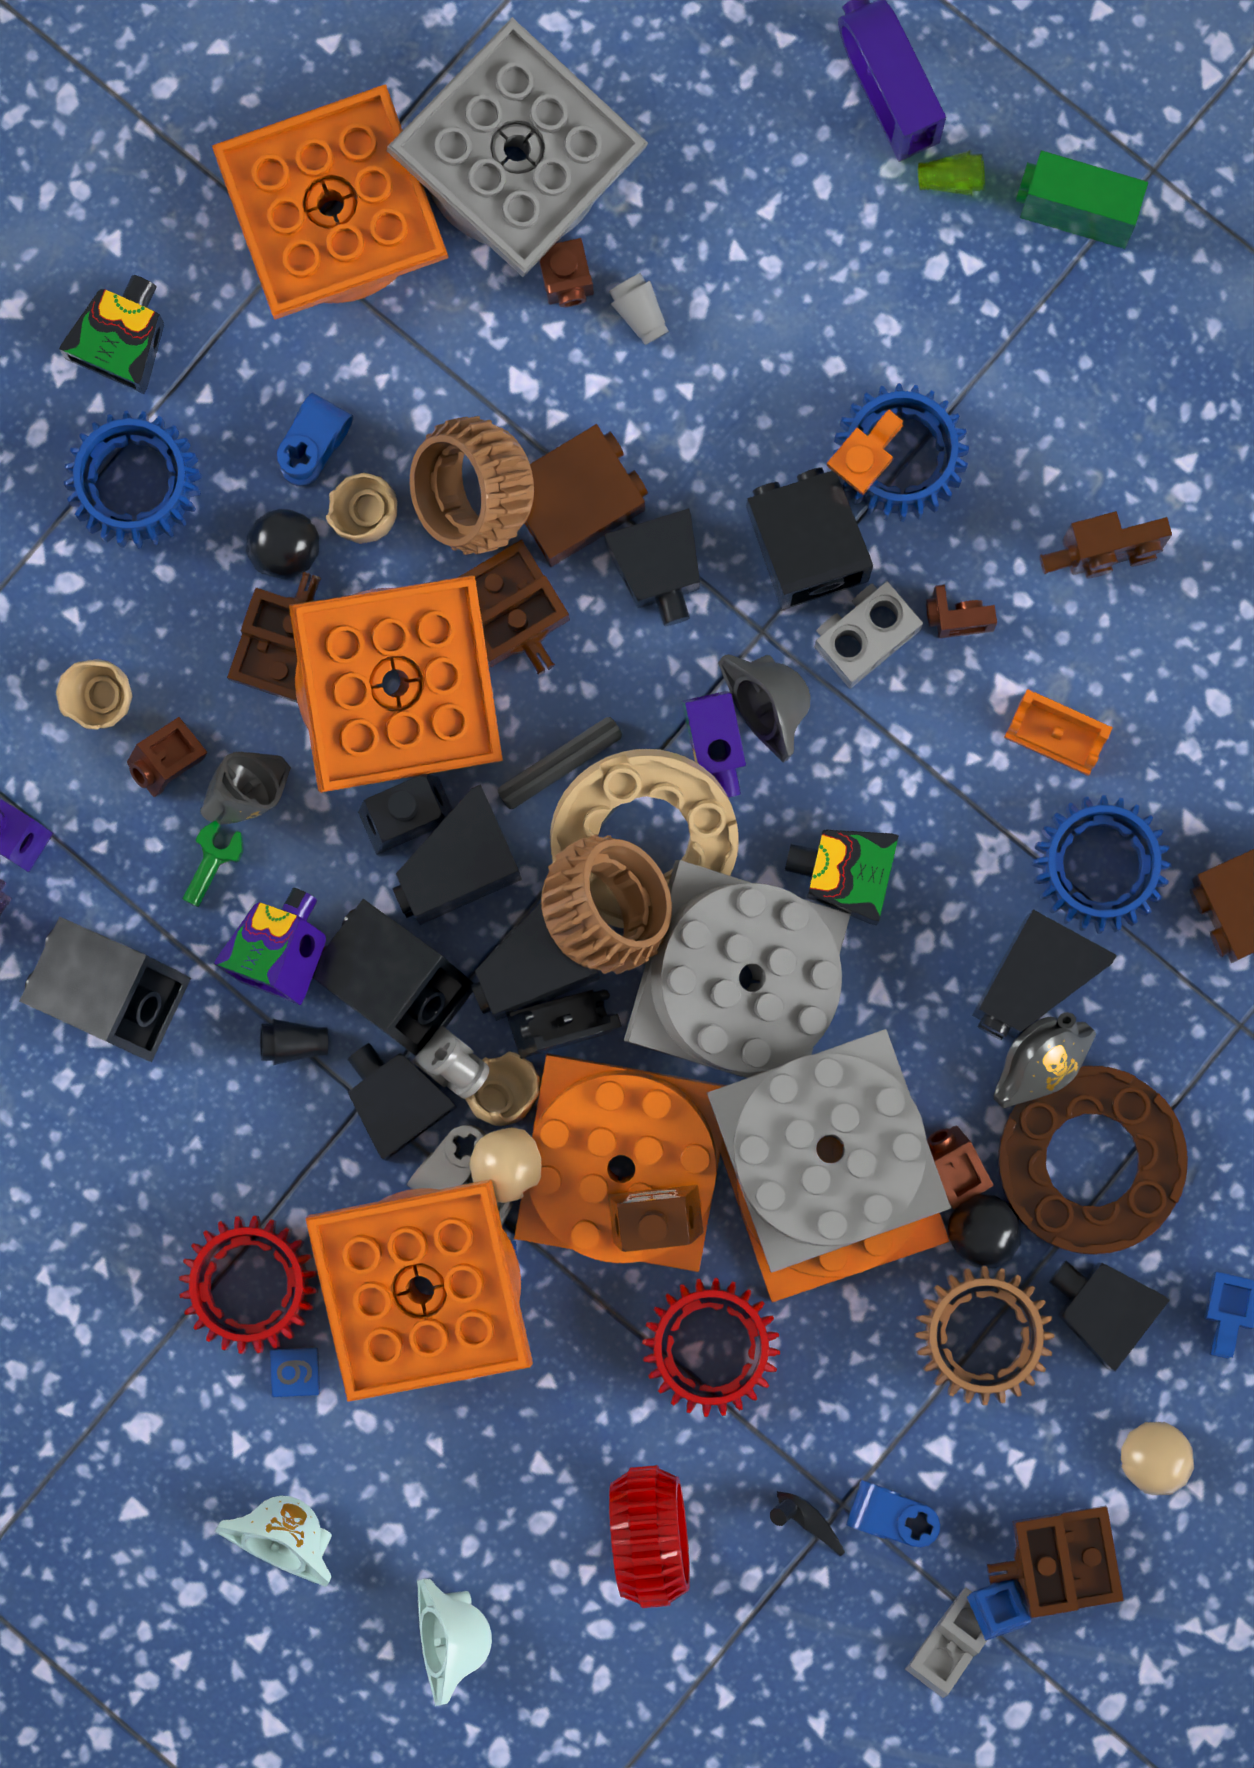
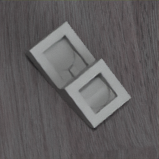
(948, 1647)

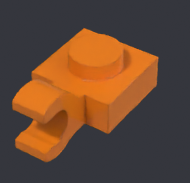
(862, 456)

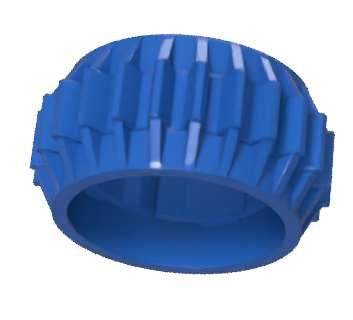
(940, 424)
(117, 435)
(1143, 842)

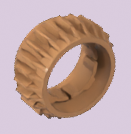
(502, 476)
(574, 917)
(1027, 1358)

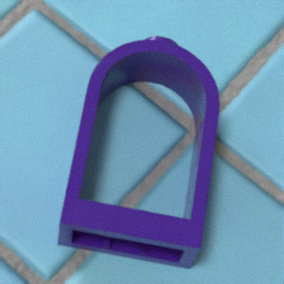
(891, 77)

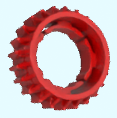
(200, 1291)
(733, 1390)
(649, 1536)

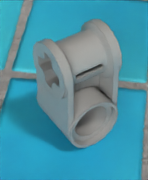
(452, 1063)
(444, 1165)

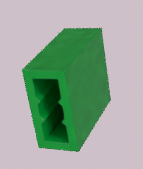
(1081, 199)

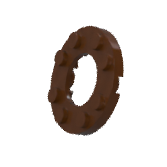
(1159, 1167)

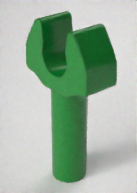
(211, 861)

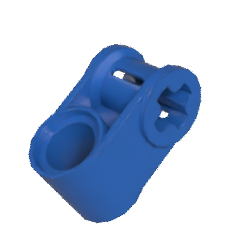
(315, 432)
(885, 1512)

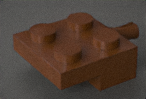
(1101, 542)
(516, 606)
(267, 645)
(1063, 1562)

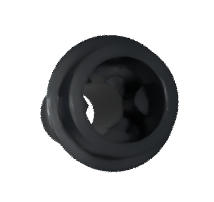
(291, 1041)

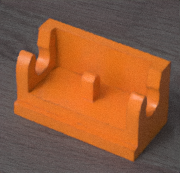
(1058, 732)

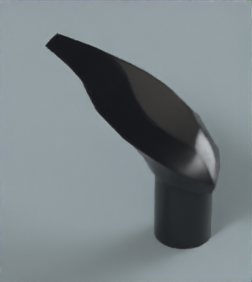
(807, 1517)

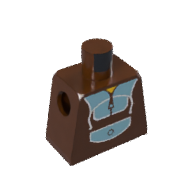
(656, 1218)

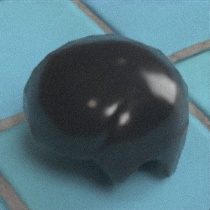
(282, 544)
(985, 1231)

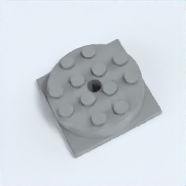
(525, 100)
(692, 987)
(819, 1206)

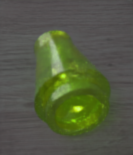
(954, 174)

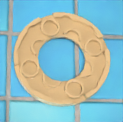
(654, 775)

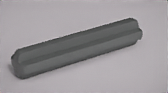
(559, 762)

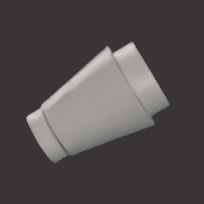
(639, 308)

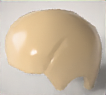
(362, 508)
(94, 694)
(507, 1091)
(509, 1160)
(1157, 1458)

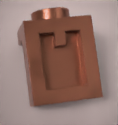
(566, 274)
(966, 619)
(165, 756)
(958, 1165)

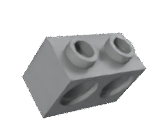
(874, 641)

